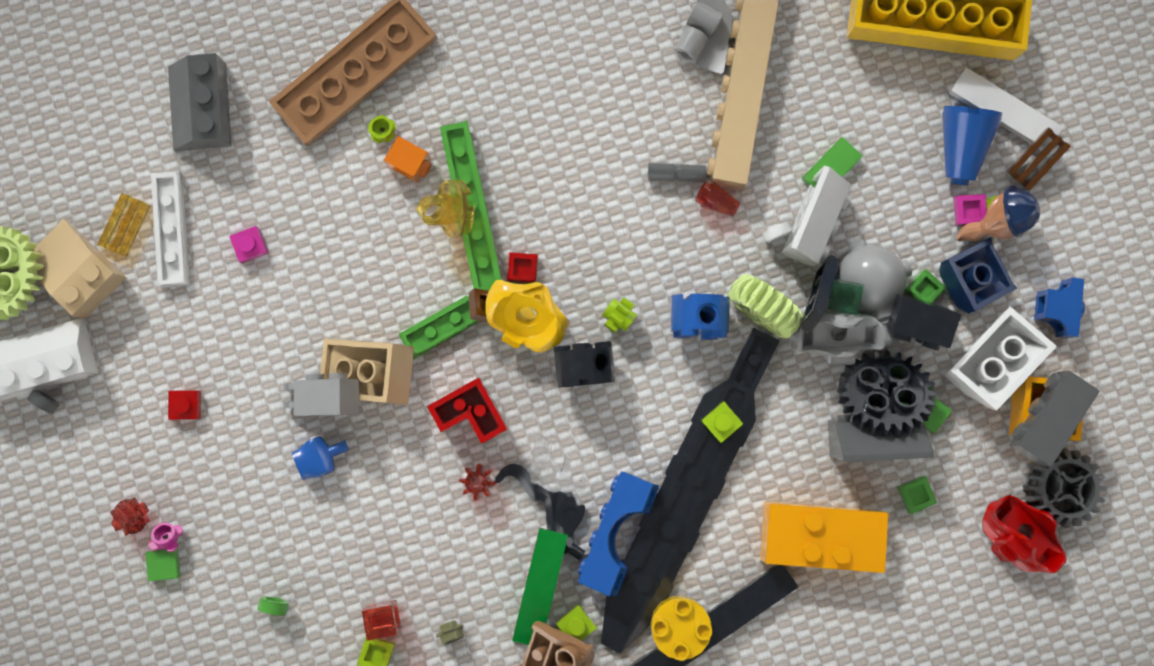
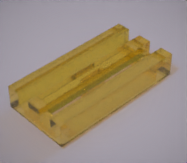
(133, 229)

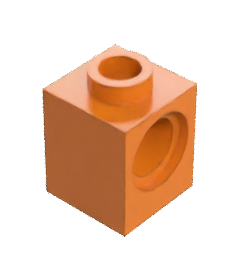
(408, 159)

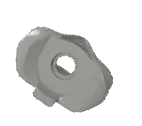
(861, 335)

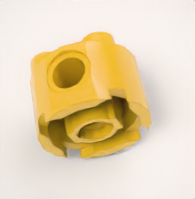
(680, 627)

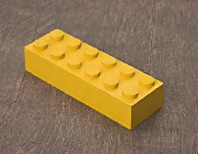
(955, 26)

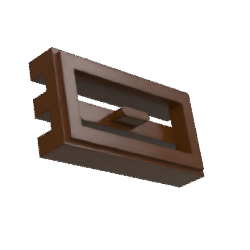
(1056, 140)

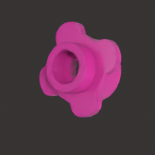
(160, 532)

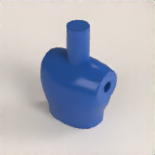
(316, 457)

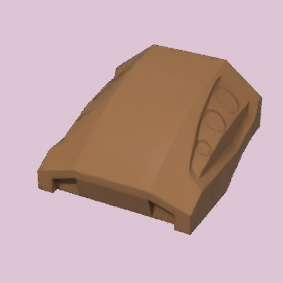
(556, 648)

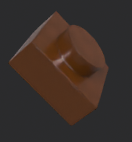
(477, 304)

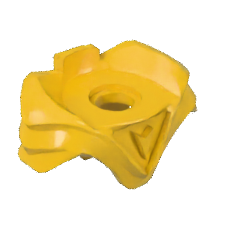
(510, 313)

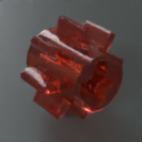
(470, 480)
(130, 516)

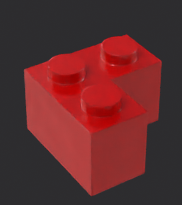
(469, 403)

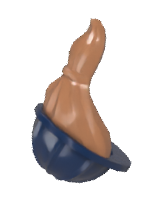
(1006, 217)

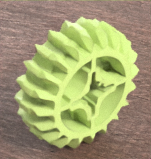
(765, 306)

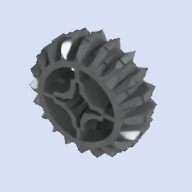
(1080, 504)

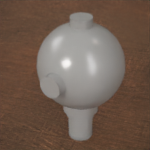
(883, 279)

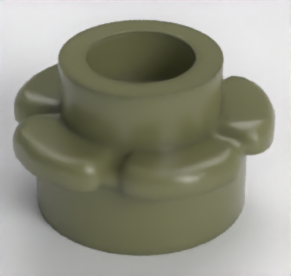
(450, 632)

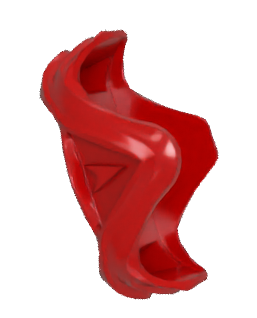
(1035, 554)

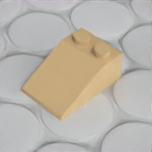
(75, 270)
(380, 367)

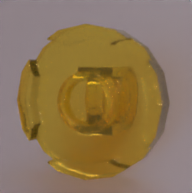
(452, 208)

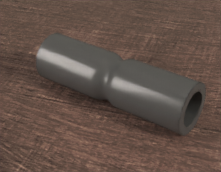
(673, 172)

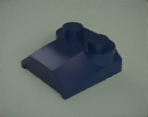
(976, 277)

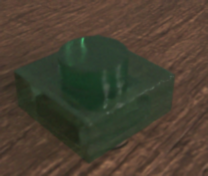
(846, 296)

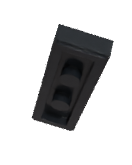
(819, 293)

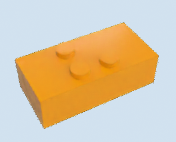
(824, 537)

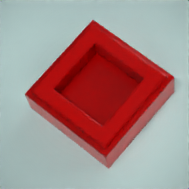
(522, 267)

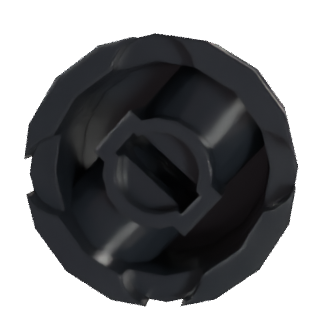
(584, 364)

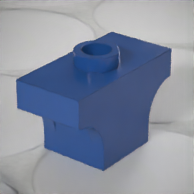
(1062, 307)

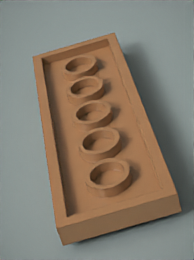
(353, 70)

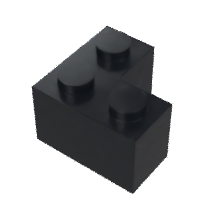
(924, 321)

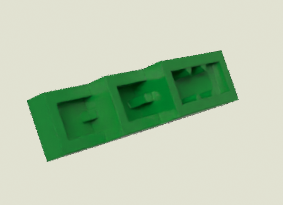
(540, 583)

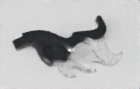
(552, 485)

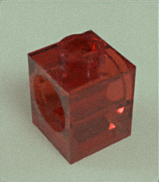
(381, 620)

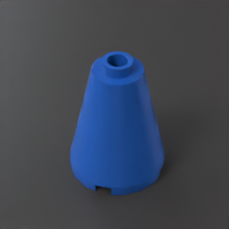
(967, 140)

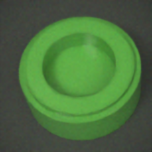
(273, 605)

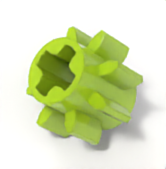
(619, 315)

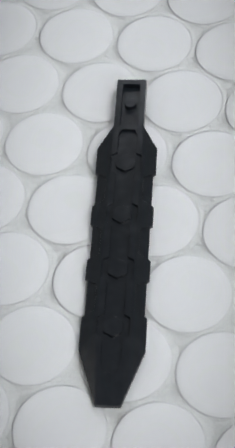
(684, 499)

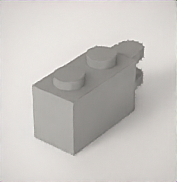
(324, 396)

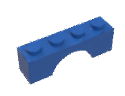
(603, 567)

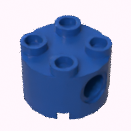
(713, 311)

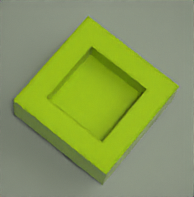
(722, 422)
(576, 623)
(376, 652)

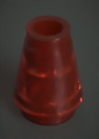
(716, 199)

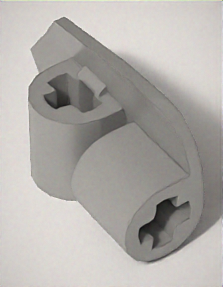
(706, 36)

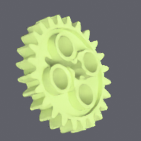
(16, 287)

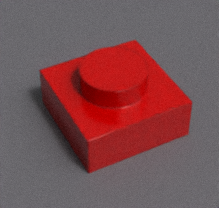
(184, 404)

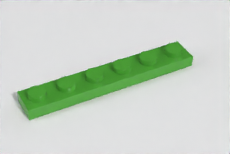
(479, 241)

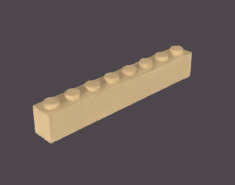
(742, 93)

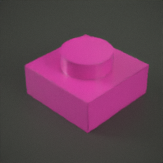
(969, 209)
(248, 244)

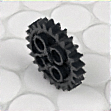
(911, 388)

